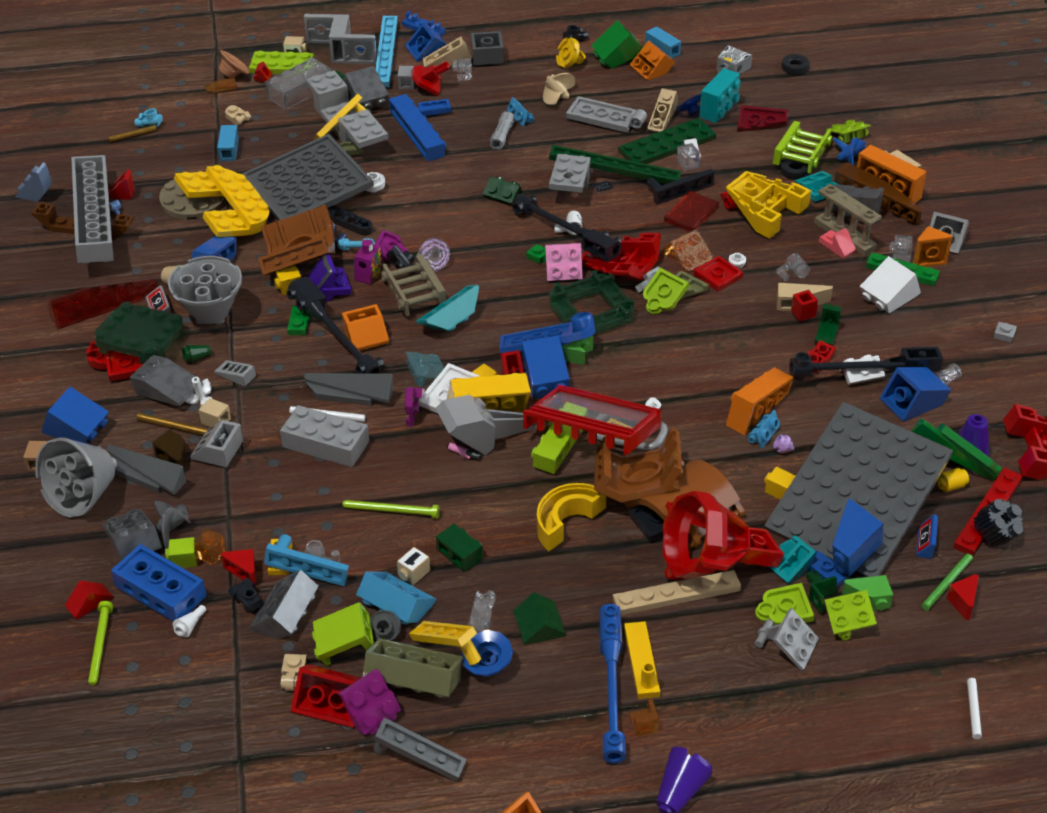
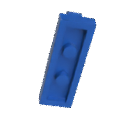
(413, 23)

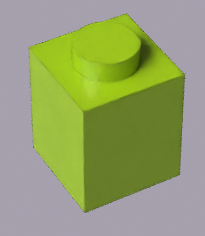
(182, 552)

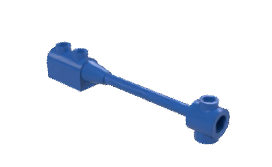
(611, 646)

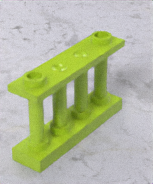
(792, 137)

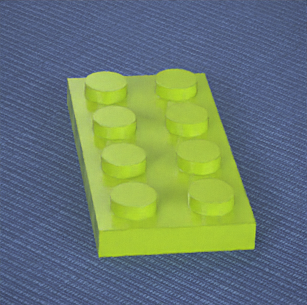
(278, 61)

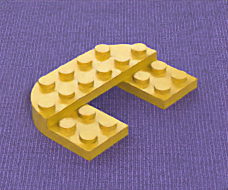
(249, 208)

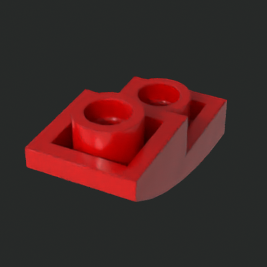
(822, 353)

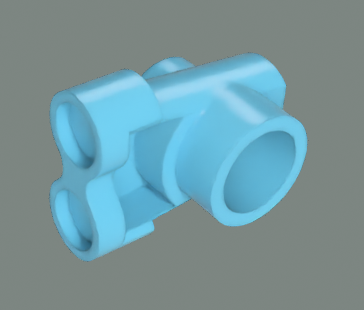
(149, 118)

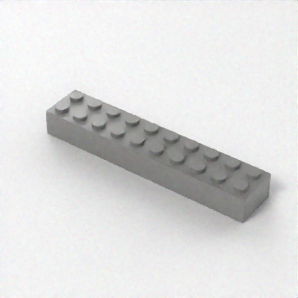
(91, 209)

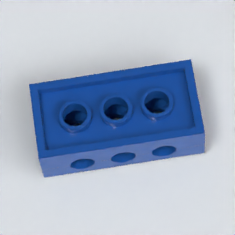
(158, 583)

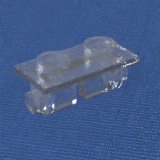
(482, 611)

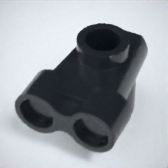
(576, 33)
(401, 259)
(247, 595)

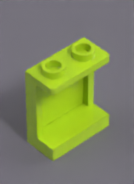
(341, 632)

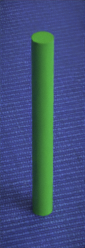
(948, 580)

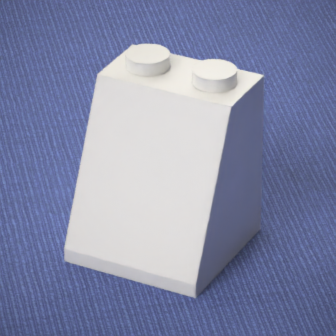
(890, 286)

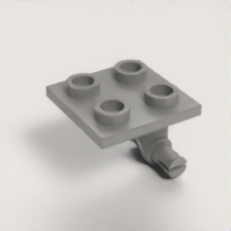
(791, 636)

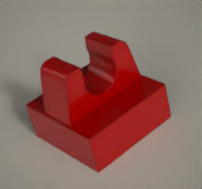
(262, 73)

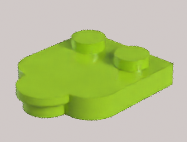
(664, 291)
(778, 602)

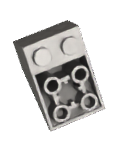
(130, 531)

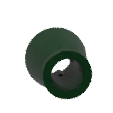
(195, 352)

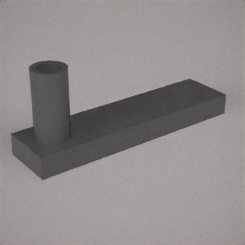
(418, 749)

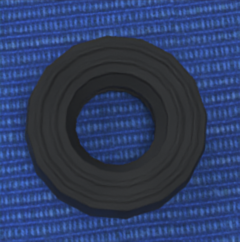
(799, 59)
(793, 173)

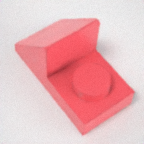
(838, 242)

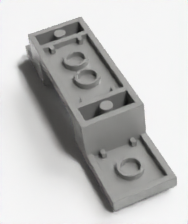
(330, 97)

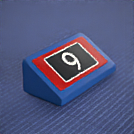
(927, 538)

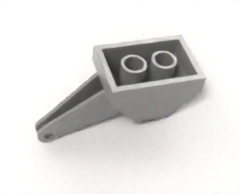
(476, 426)

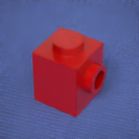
(804, 305)

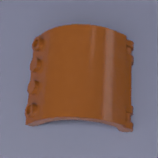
(701, 477)

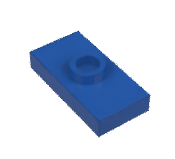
(435, 107)
(826, 568)

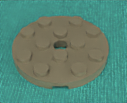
(179, 206)

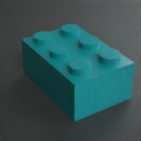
(720, 95)

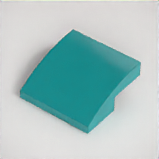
(816, 182)

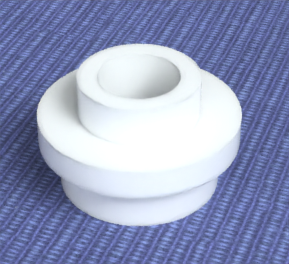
(737, 260)

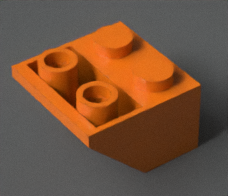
(652, 62)
(365, 327)

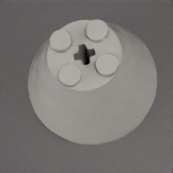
(206, 287)
(73, 475)

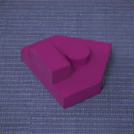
(387, 241)
(412, 403)

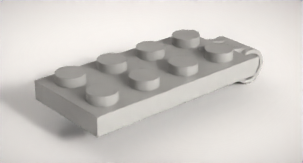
(605, 114)

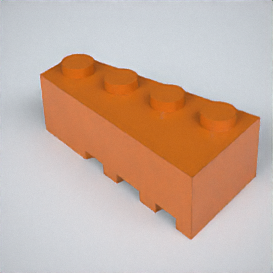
(757, 399)

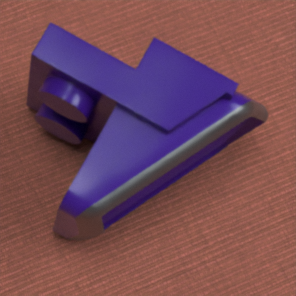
(329, 279)

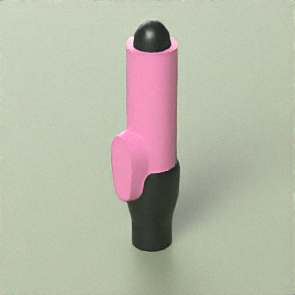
(464, 452)

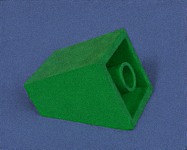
(616, 46)

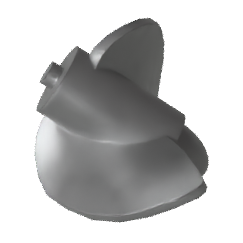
(170, 519)

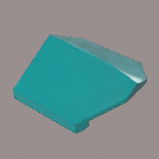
(796, 559)

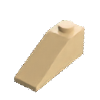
(450, 52)

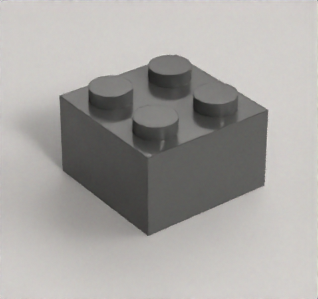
(487, 48)

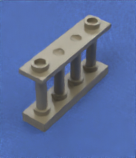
(858, 210)
(426, 275)

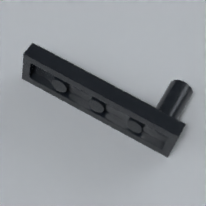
(680, 187)

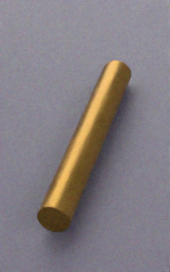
(133, 133)

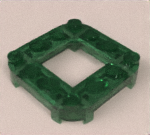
(622, 307)

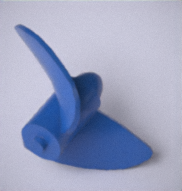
(849, 151)

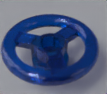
(690, 105)

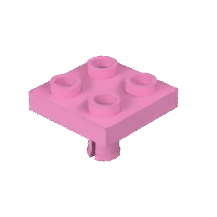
(563, 261)

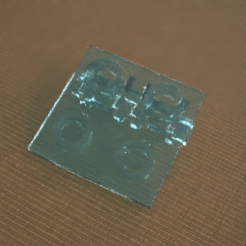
(423, 366)

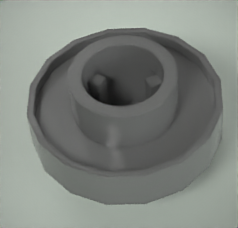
(385, 625)

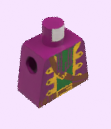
(368, 262)

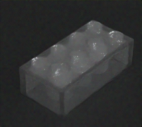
(291, 87)

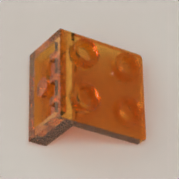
(689, 250)

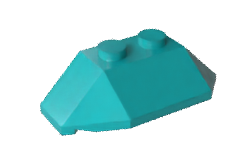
(452, 311)

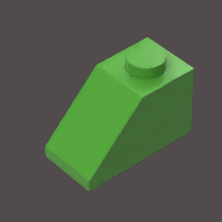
(877, 588)

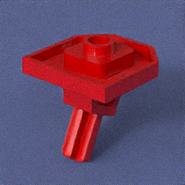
(429, 77)

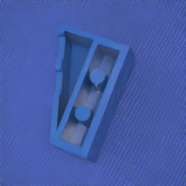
(217, 246)

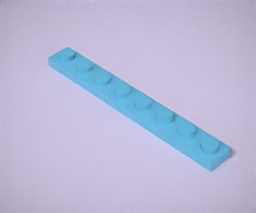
(386, 48)

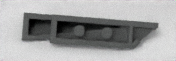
(350, 387)
(147, 470)

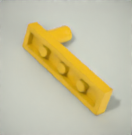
(352, 104)
(448, 635)
(641, 660)

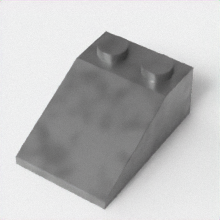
(163, 381)

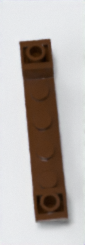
(47, 216)

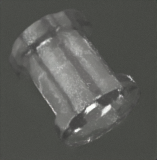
(949, 374)

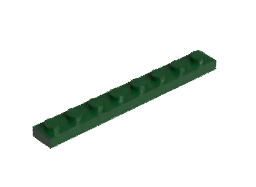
(620, 166)

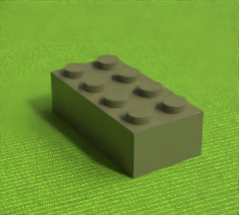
(414, 667)

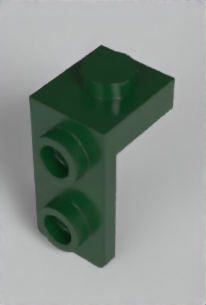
(829, 324)

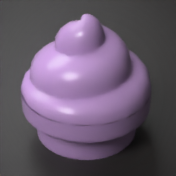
(783, 444)

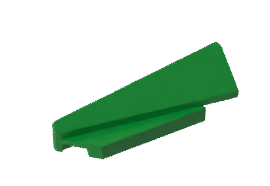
(963, 451)

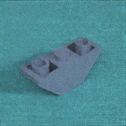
(36, 184)

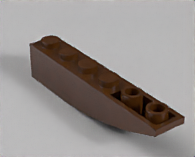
(892, 200)

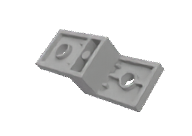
(570, 173)

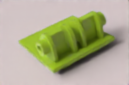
(850, 130)
(850, 613)

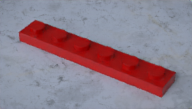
(1003, 489)

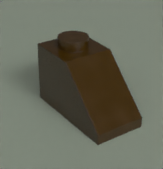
(170, 448)

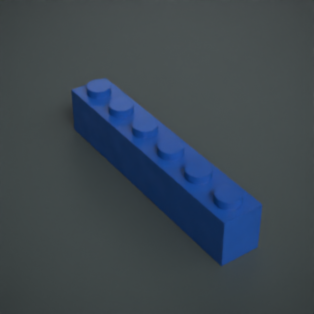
(417, 127)

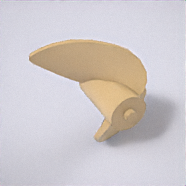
(557, 87)

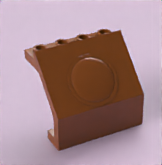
(297, 240)
(640, 473)

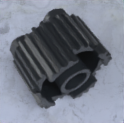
(999, 522)

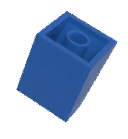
(544, 365)
(914, 392)
(75, 418)
(856, 538)

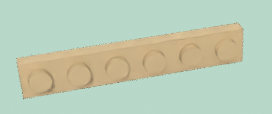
(677, 592)

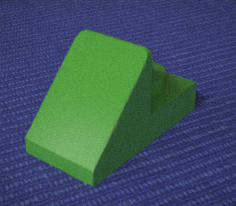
(576, 350)

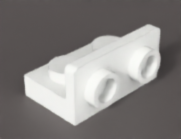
(856, 376)

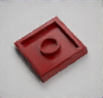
(718, 273)

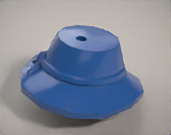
(492, 647)

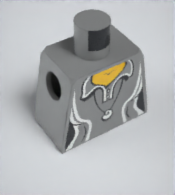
(734, 60)

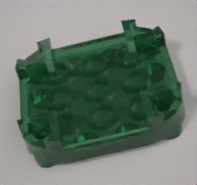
(138, 331)

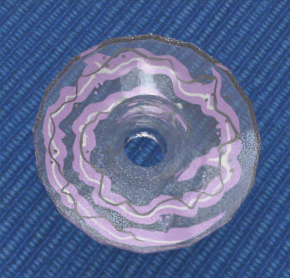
(431, 248)

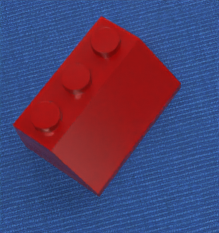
(318, 694)

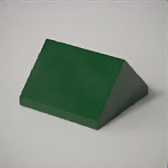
(538, 619)

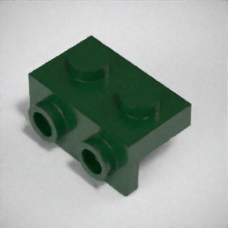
(501, 190)

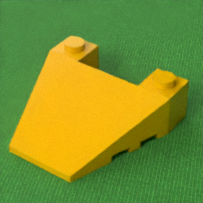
(764, 199)

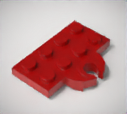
(117, 364)

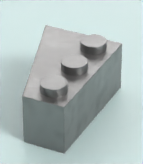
(869, 197)

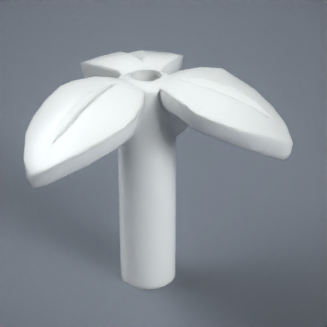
(201, 391)

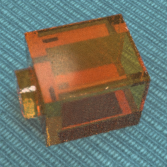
(210, 546)

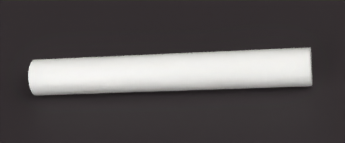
(974, 708)

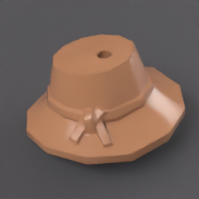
(232, 66)

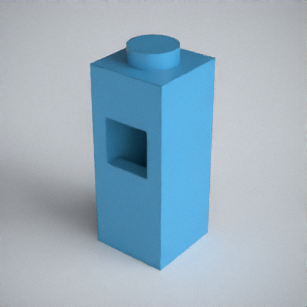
(664, 41)
(228, 143)

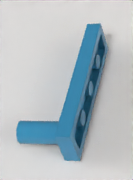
(313, 566)

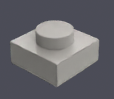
(1005, 332)

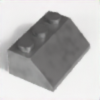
(285, 606)

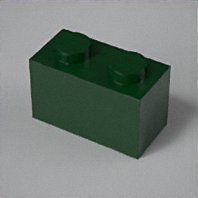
(459, 547)

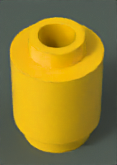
(953, 479)

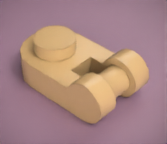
(237, 115)

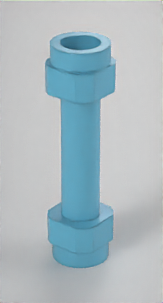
(344, 244)

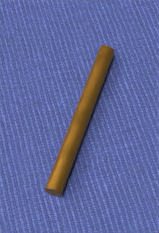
(171, 424)

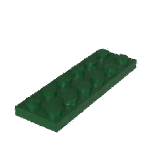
(666, 142)

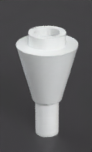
(184, 625)

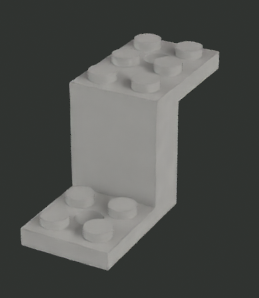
(342, 43)

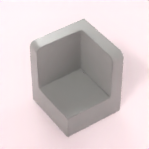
(404, 77)

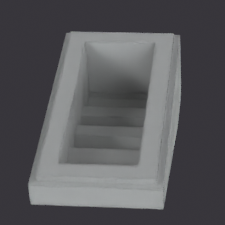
(244, 373)

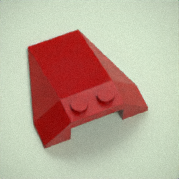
(634, 260)

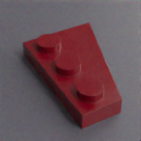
(760, 118)

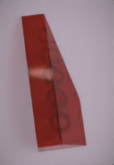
(97, 301)

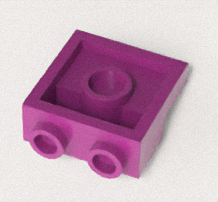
(369, 702)

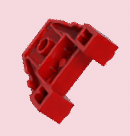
(1026, 423)

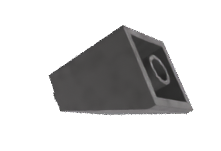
(368, 85)

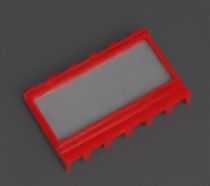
(596, 415)

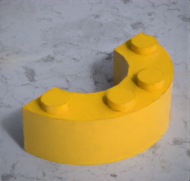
(561, 503)

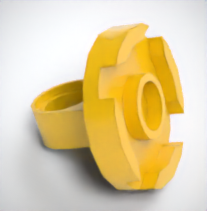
(569, 53)

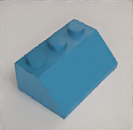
(395, 595)

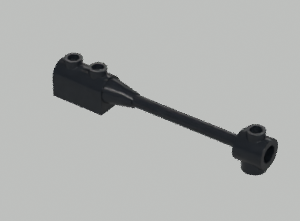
(593, 241)
(313, 301)
(909, 357)

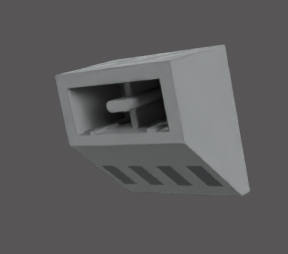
(219, 444)

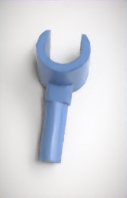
(115, 207)

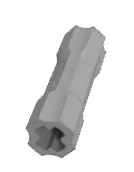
(499, 136)

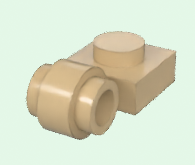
(290, 670)

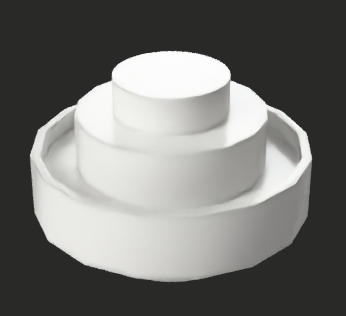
(378, 180)

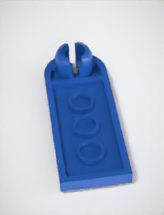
(579, 328)

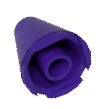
(976, 432)
(681, 779)

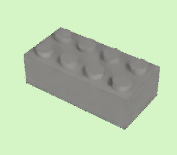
(324, 436)

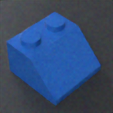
(424, 42)

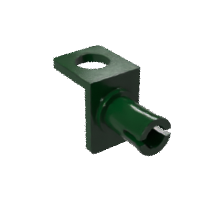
(820, 588)

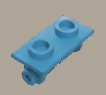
(520, 114)
(765, 429)

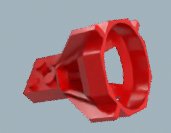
(726, 538)

